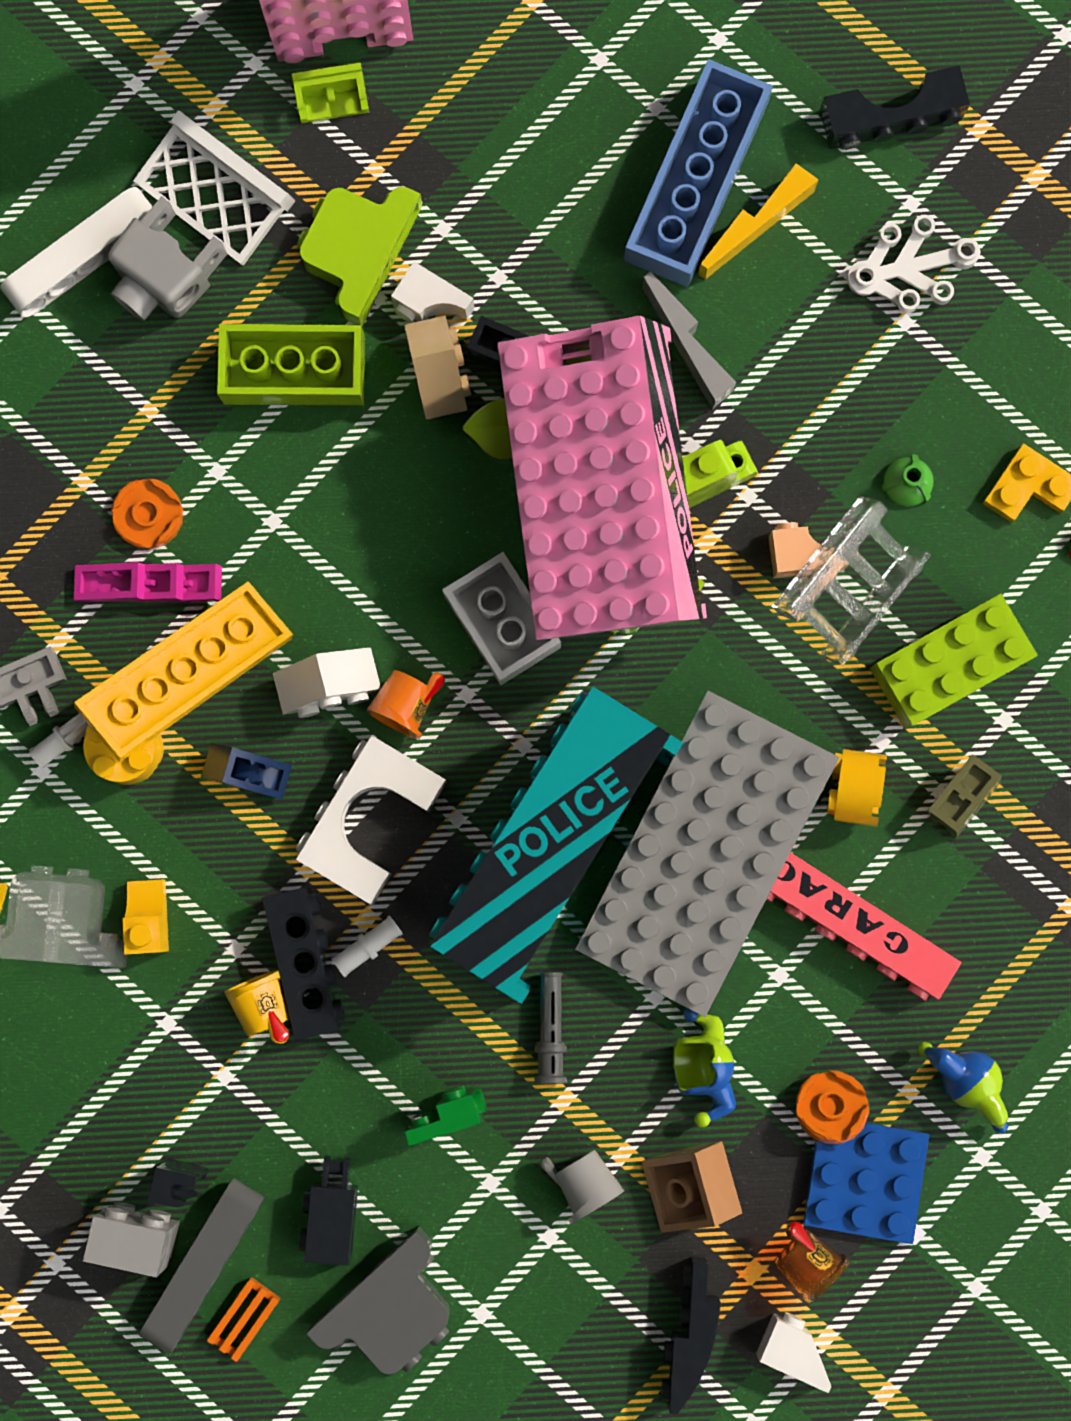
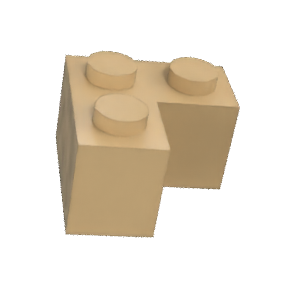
(436, 362)

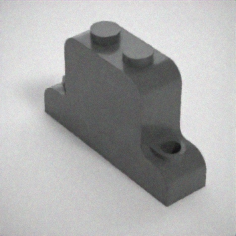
(389, 1310)

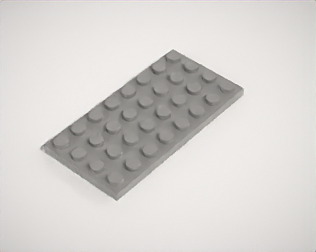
(707, 853)

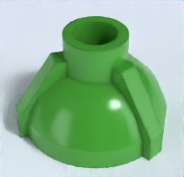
(901, 489)

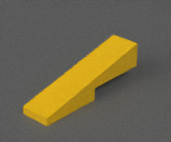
(746, 228)

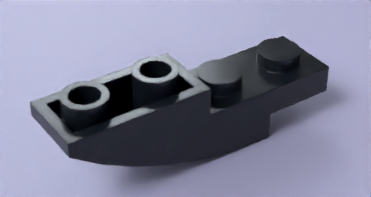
(691, 1349)

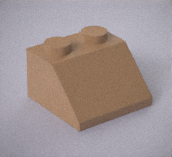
(692, 1187)

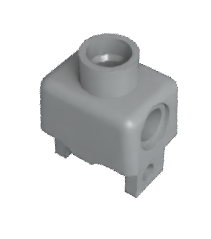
(156, 269)

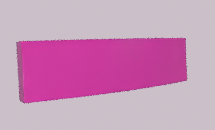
(147, 582)

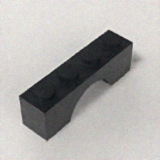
(853, 119)

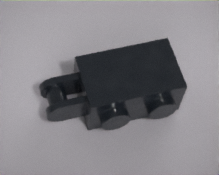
(330, 1217)

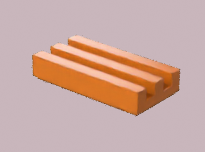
(225, 1345)

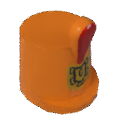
(404, 702)

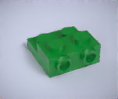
(456, 1111)

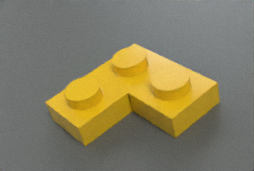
(1027, 476)

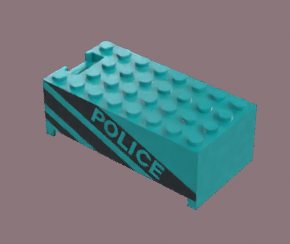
(549, 839)

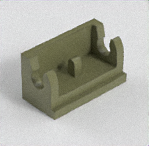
(964, 795)

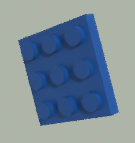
(868, 1183)

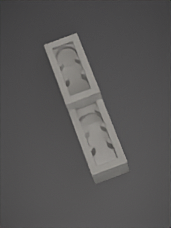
(709, 375)

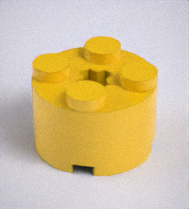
(132, 769)
(858, 787)

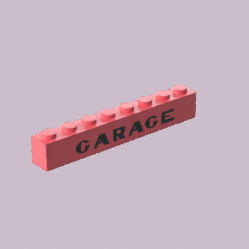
(864, 929)

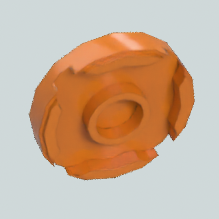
(147, 513)
(832, 1107)

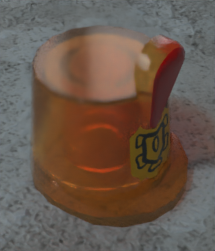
(810, 1263)

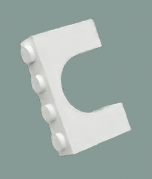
(328, 848)

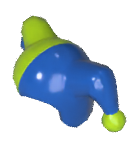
(705, 1067)
(970, 1081)

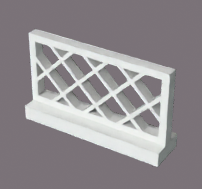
(232, 165)

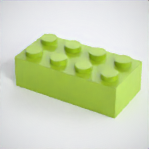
(291, 364)
(953, 661)

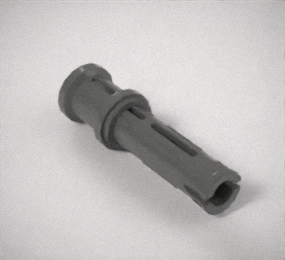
(550, 1047)

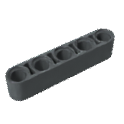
(201, 1266)

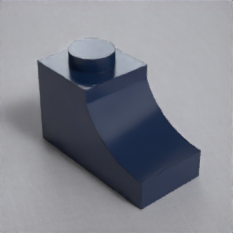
(246, 770)

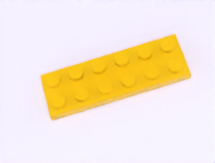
(183, 671)

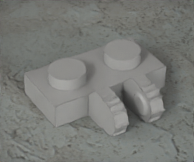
(31, 676)

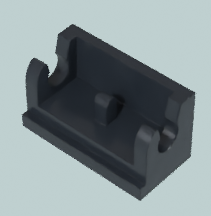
(173, 1179)

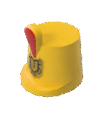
(261, 1006)

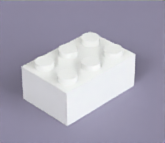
(499, 618)

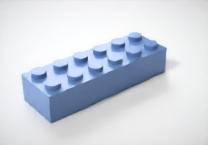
(697, 173)

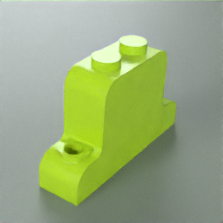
(357, 244)
(713, 470)

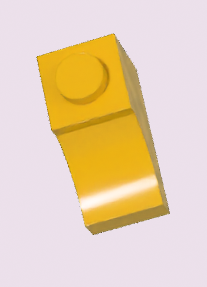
(146, 918)

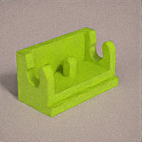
(330, 93)

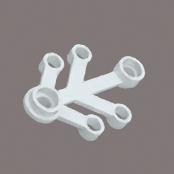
(909, 268)

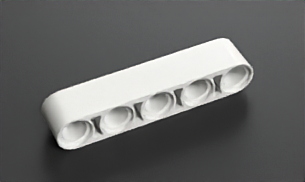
(73, 254)

